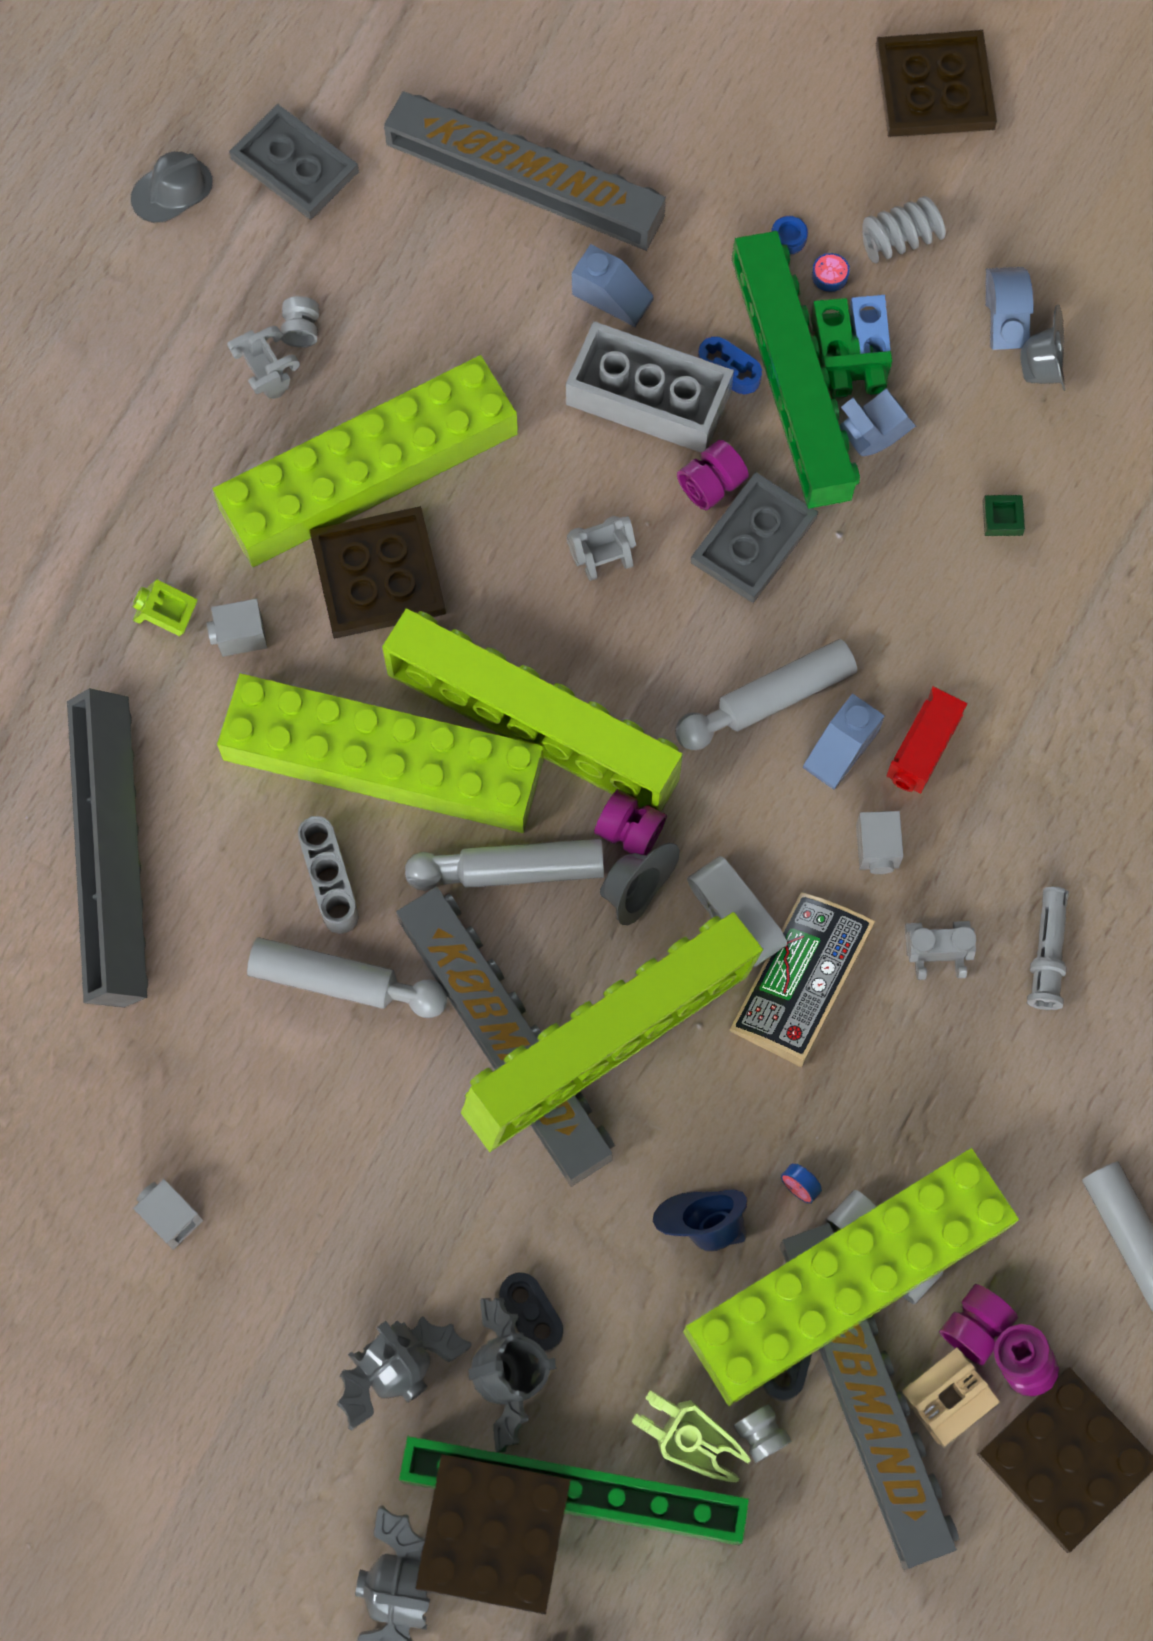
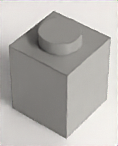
(237, 628)
(879, 841)
(167, 1213)

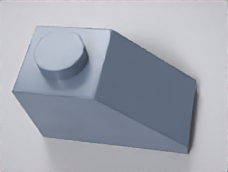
(610, 286)
(844, 741)

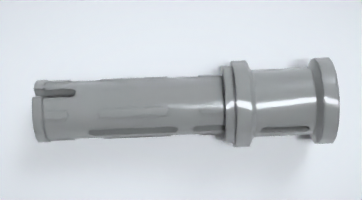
(1048, 965)

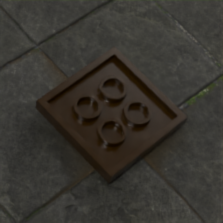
(935, 83)
(376, 571)
(1068, 1460)
(493, 1534)

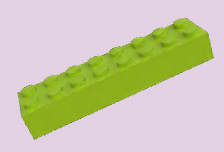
(366, 460)
(528, 709)
(381, 752)
(609, 1031)
(849, 1276)

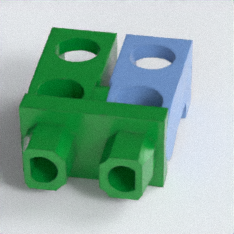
(856, 352)

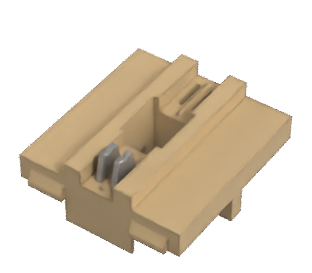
(940, 1421)

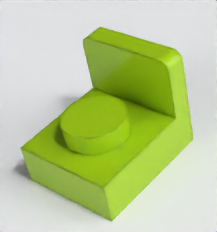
(164, 607)

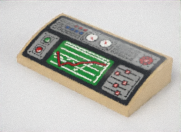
(803, 978)

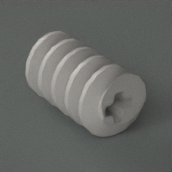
(901, 226)

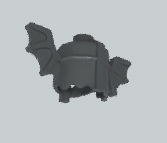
(395, 1365)
(507, 1371)
(392, 1581)

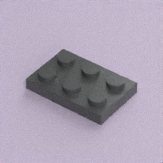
(294, 161)
(754, 537)

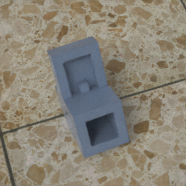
(1011, 302)
(876, 423)

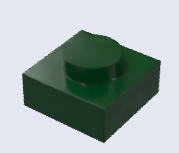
(1003, 515)

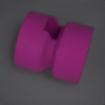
(717, 471)
(630, 824)
(981, 1320)
(1026, 1360)

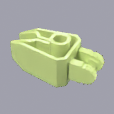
(691, 1438)

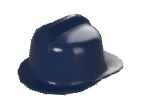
(707, 1218)

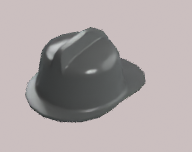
(171, 187)
(1044, 353)
(637, 879)

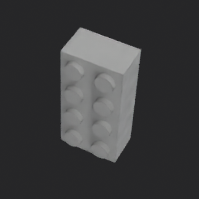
(649, 387)

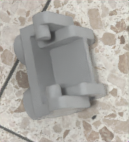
(263, 362)
(602, 544)
(940, 945)

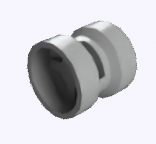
(300, 320)
(762, 1433)

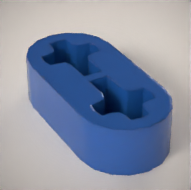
(734, 359)

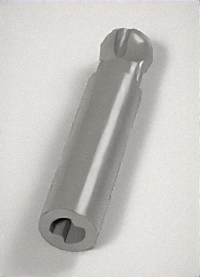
(769, 694)
(508, 865)
(341, 978)
(1125, 1221)

